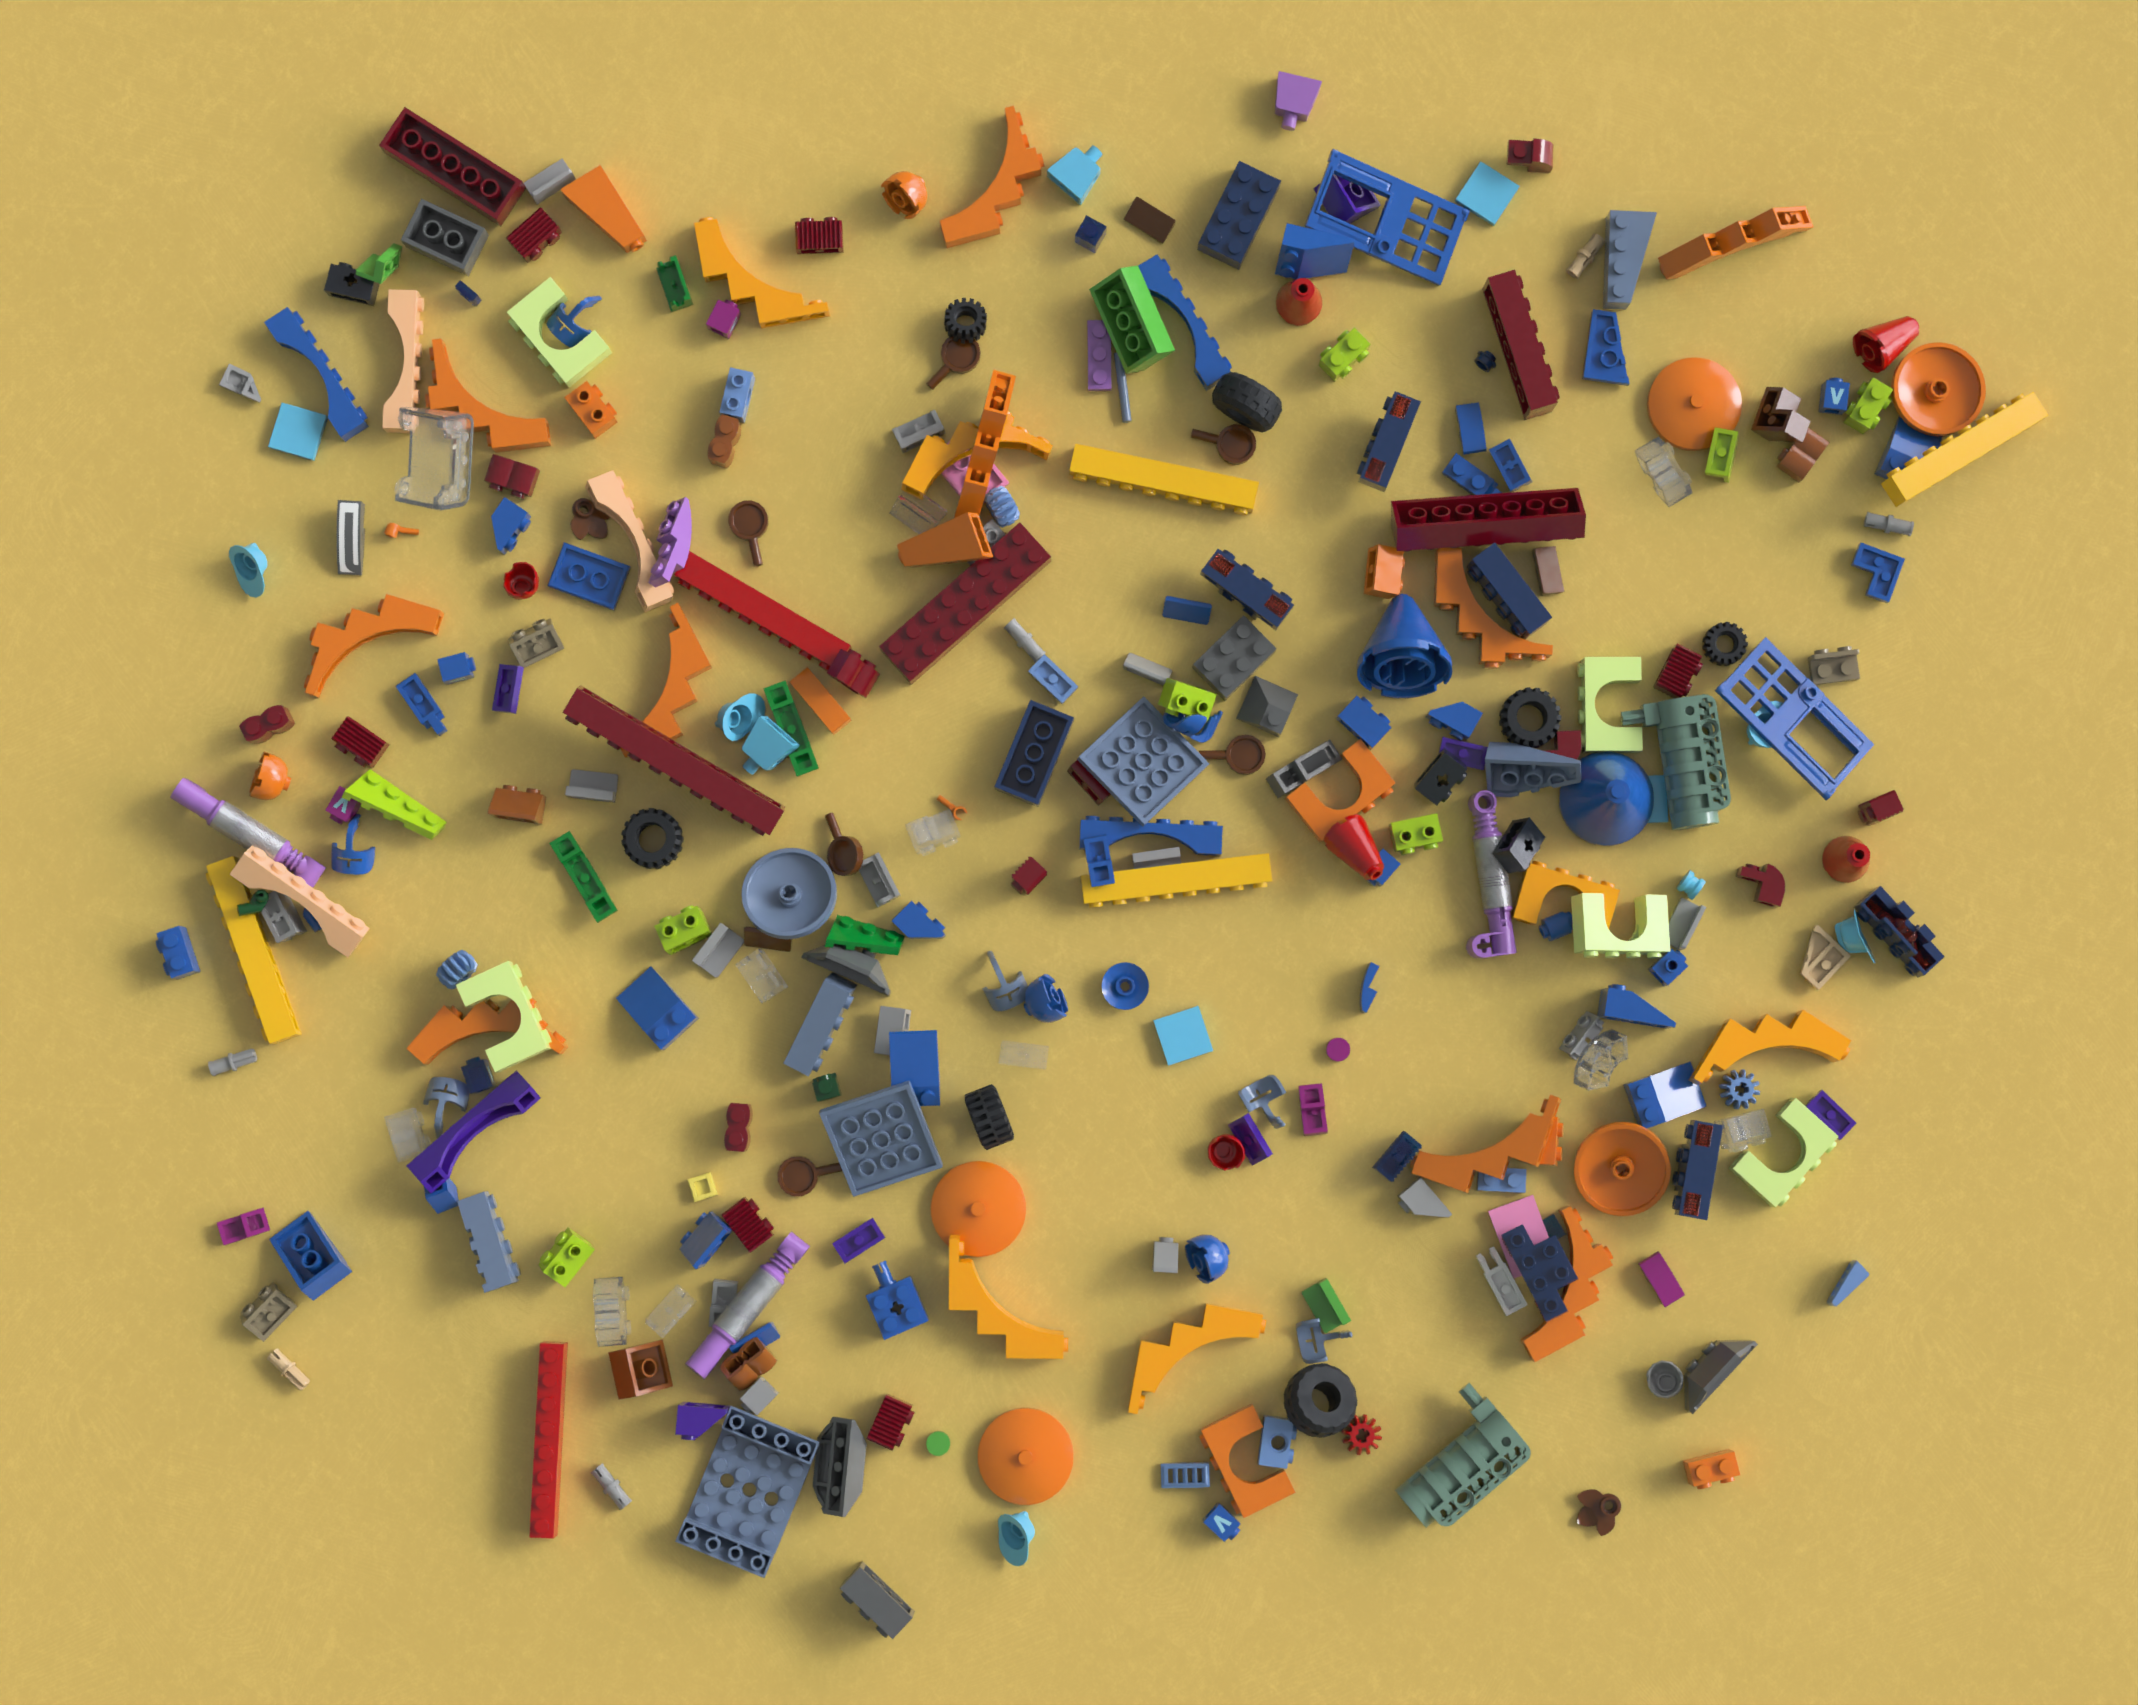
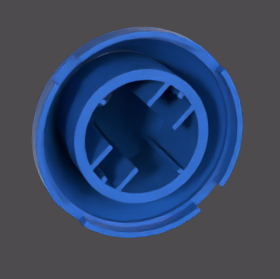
(1404, 653)
(1609, 801)

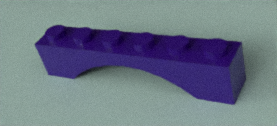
(508, 1099)

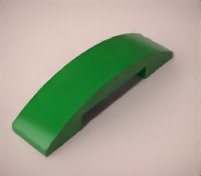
(789, 721)
(584, 876)

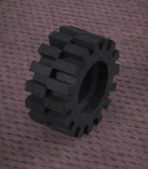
(965, 309)
(1735, 634)

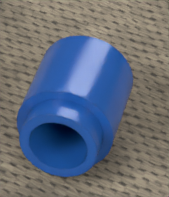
(1556, 926)

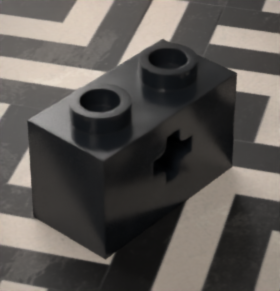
(338, 285)
(1443, 764)
(1518, 845)

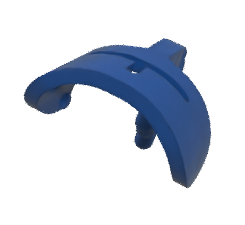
(565, 335)
(1193, 724)
(356, 867)

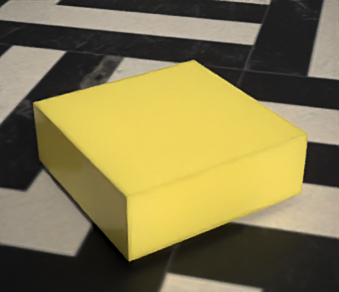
(702, 1187)

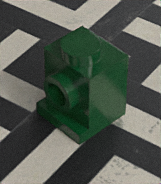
(826, 1087)

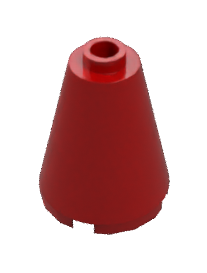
(1299, 302)
(1884, 342)
(1355, 847)
(1846, 859)

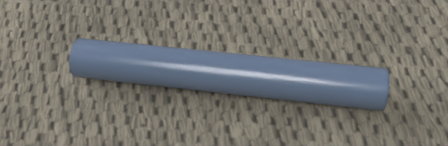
(1123, 390)

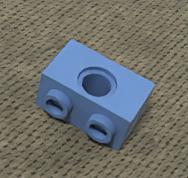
(737, 394)
(1272, 1456)

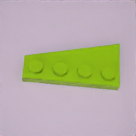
(396, 805)

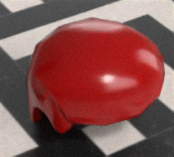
(521, 581)
(1226, 1152)

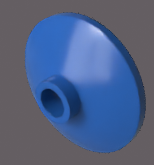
(1125, 973)

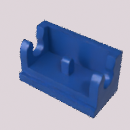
(1510, 465)

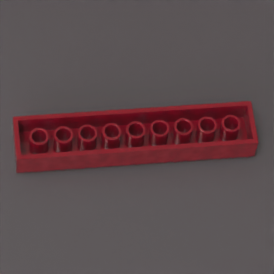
(674, 760)

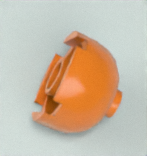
(905, 193)
(269, 778)

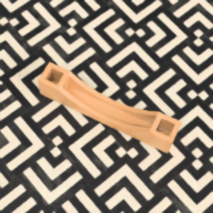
(405, 310)
(608, 496)
(340, 928)

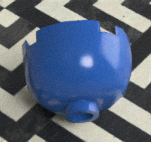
(1044, 1001)
(1208, 1256)

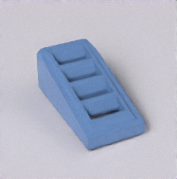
(1850, 1280)
(1184, 1466)

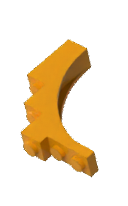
(937, 456)

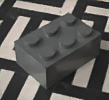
(444, 237)
(1234, 658)
(876, 1601)

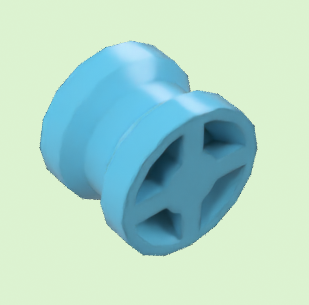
(1690, 885)

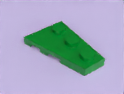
(859, 934)

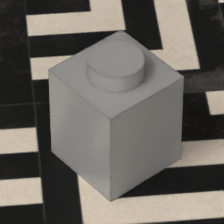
(758, 1396)

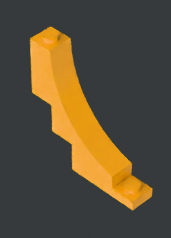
(773, 305)
(1736, 1041)
(969, 1293)
(1157, 1359)

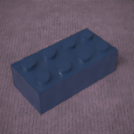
(1239, 215)
(1508, 591)
(1034, 753)

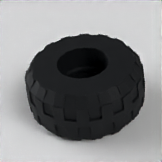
(1247, 402)
(1305, 1414)

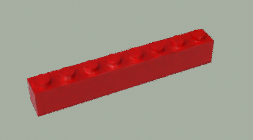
(760, 610)
(548, 1440)

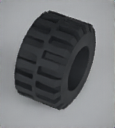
(1543, 703)
(632, 833)
(989, 1117)

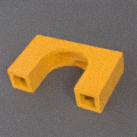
(1539, 880)

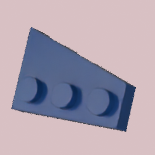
(1604, 351)

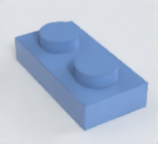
(1053, 679)
(1513, 1181)

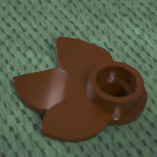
(590, 523)
(1594, 1511)

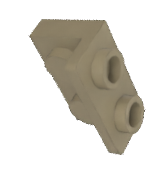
(535, 643)
(1834, 666)
(267, 1311)

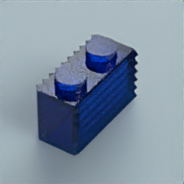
(1397, 1156)

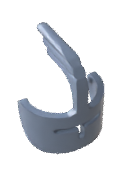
(1003, 1003)
(1263, 1085)
(454, 1086)
(1307, 1349)

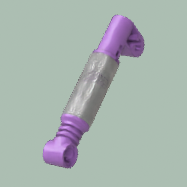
(245, 830)
(1494, 885)
(747, 1305)

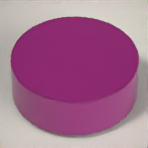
(1338, 1049)

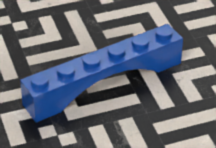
(1208, 361)
(342, 412)
(1201, 839)

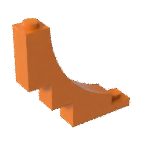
(1709, 247)
(986, 443)
(686, 663)
(1523, 1144)

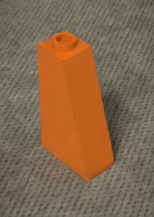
(602, 205)
(950, 542)

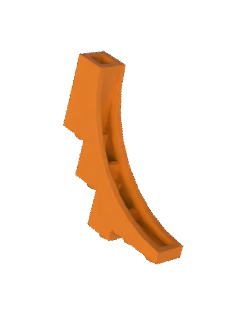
(980, 218)
(506, 431)
(361, 627)
(1494, 642)
(450, 1027)
(1586, 1262)

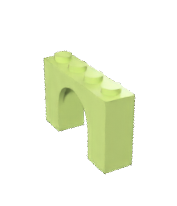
(570, 363)
(1596, 734)
(1594, 938)
(530, 1037)
(1814, 1140)

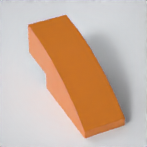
(820, 701)

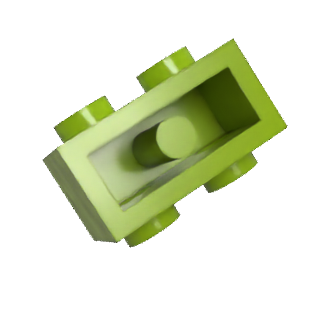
(1339, 359)
(1864, 412)
(1186, 699)
(1415, 832)
(683, 929)
(565, 1256)

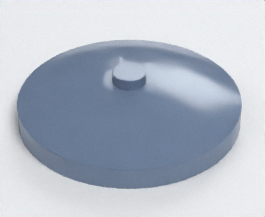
(789, 893)

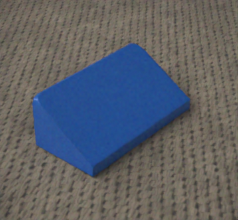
(1187, 610)
(766, 1334)

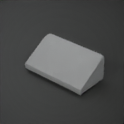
(1146, 669)

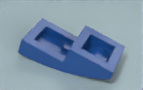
(1471, 428)
(1099, 860)
(1366, 993)

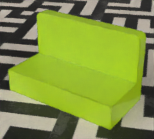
(1722, 453)

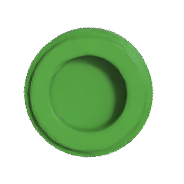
(938, 1443)

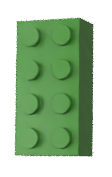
(1132, 319)

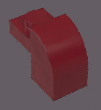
(1534, 154)
(1567, 744)
(1770, 883)

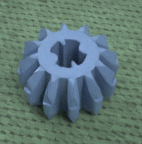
(1001, 506)
(456, 969)
(1735, 1080)

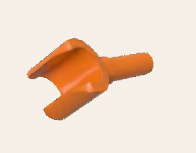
(392, 530)
(952, 807)

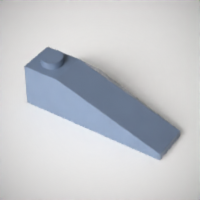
(1520, 768)

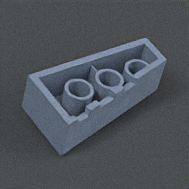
(1625, 247)
(820, 1024)
(488, 1241)

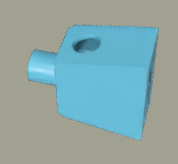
(1076, 172)
(767, 745)

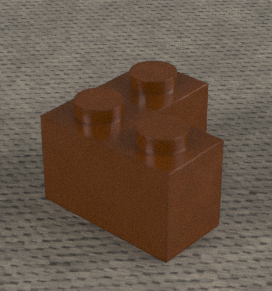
(1778, 417)

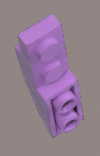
(675, 541)

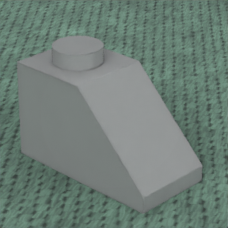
(1421, 1200)
(1165, 1255)

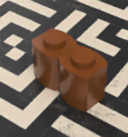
(726, 437)
(1802, 456)
(748, 1364)

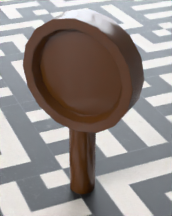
(956, 358)
(1234, 443)
(749, 522)
(1243, 754)
(844, 852)
(799, 1175)

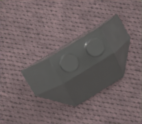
(852, 964)
(1712, 1369)
(839, 1466)

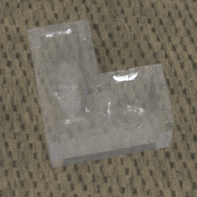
(932, 832)
(1744, 1130)

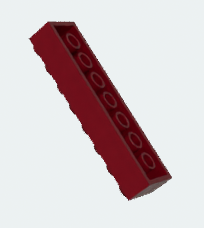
(1488, 519)
(965, 603)

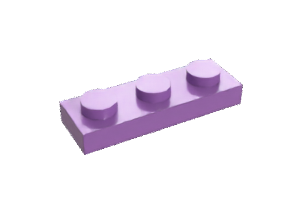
(1098, 356)

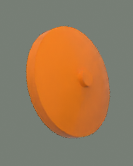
(1938, 389)
(1691, 401)
(1622, 1169)
(980, 1205)
(1025, 1456)

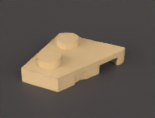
(1822, 958)

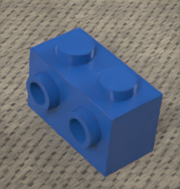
(1364, 722)
(177, 952)

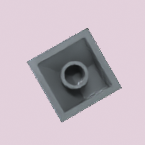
(1267, 706)

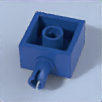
(904, 1293)

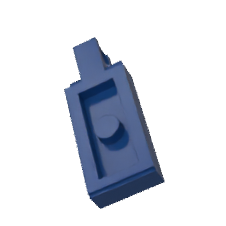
(1469, 477)
(422, 703)

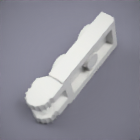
(1502, 1283)

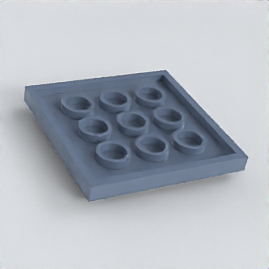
(1143, 761)
(881, 1138)

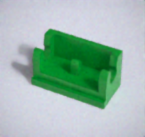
(674, 284)

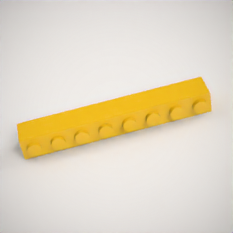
(1964, 449)
(1163, 478)
(1182, 877)
(254, 953)

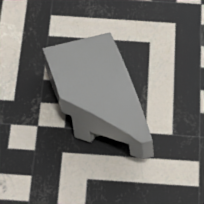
(240, 383)
(722, 1295)

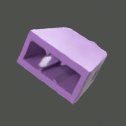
(1295, 98)

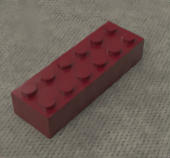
(452, 166)
(1520, 344)

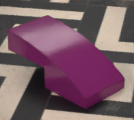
(1313, 1109)
(243, 1226)
(1661, 1279)

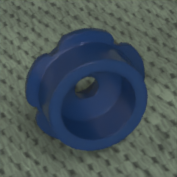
(1485, 360)

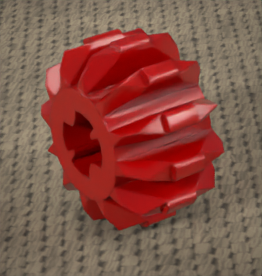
(1369, 1438)

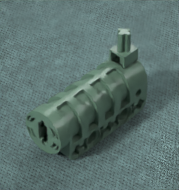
(1686, 759)
(1463, 1463)

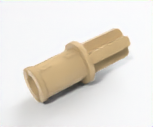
(288, 1369)

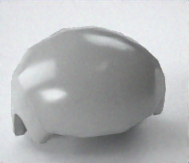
(1664, 1379)

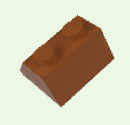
(518, 805)
(640, 1369)

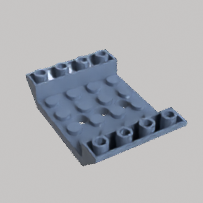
(740, 1526)

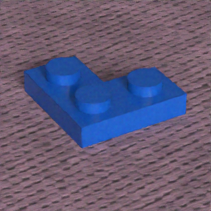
(1884, 568)

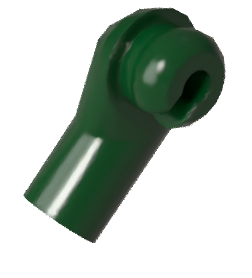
(255, 905)

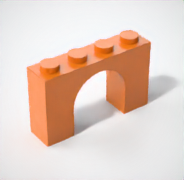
(1373, 783)
(1248, 1495)

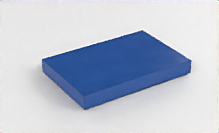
(589, 576)

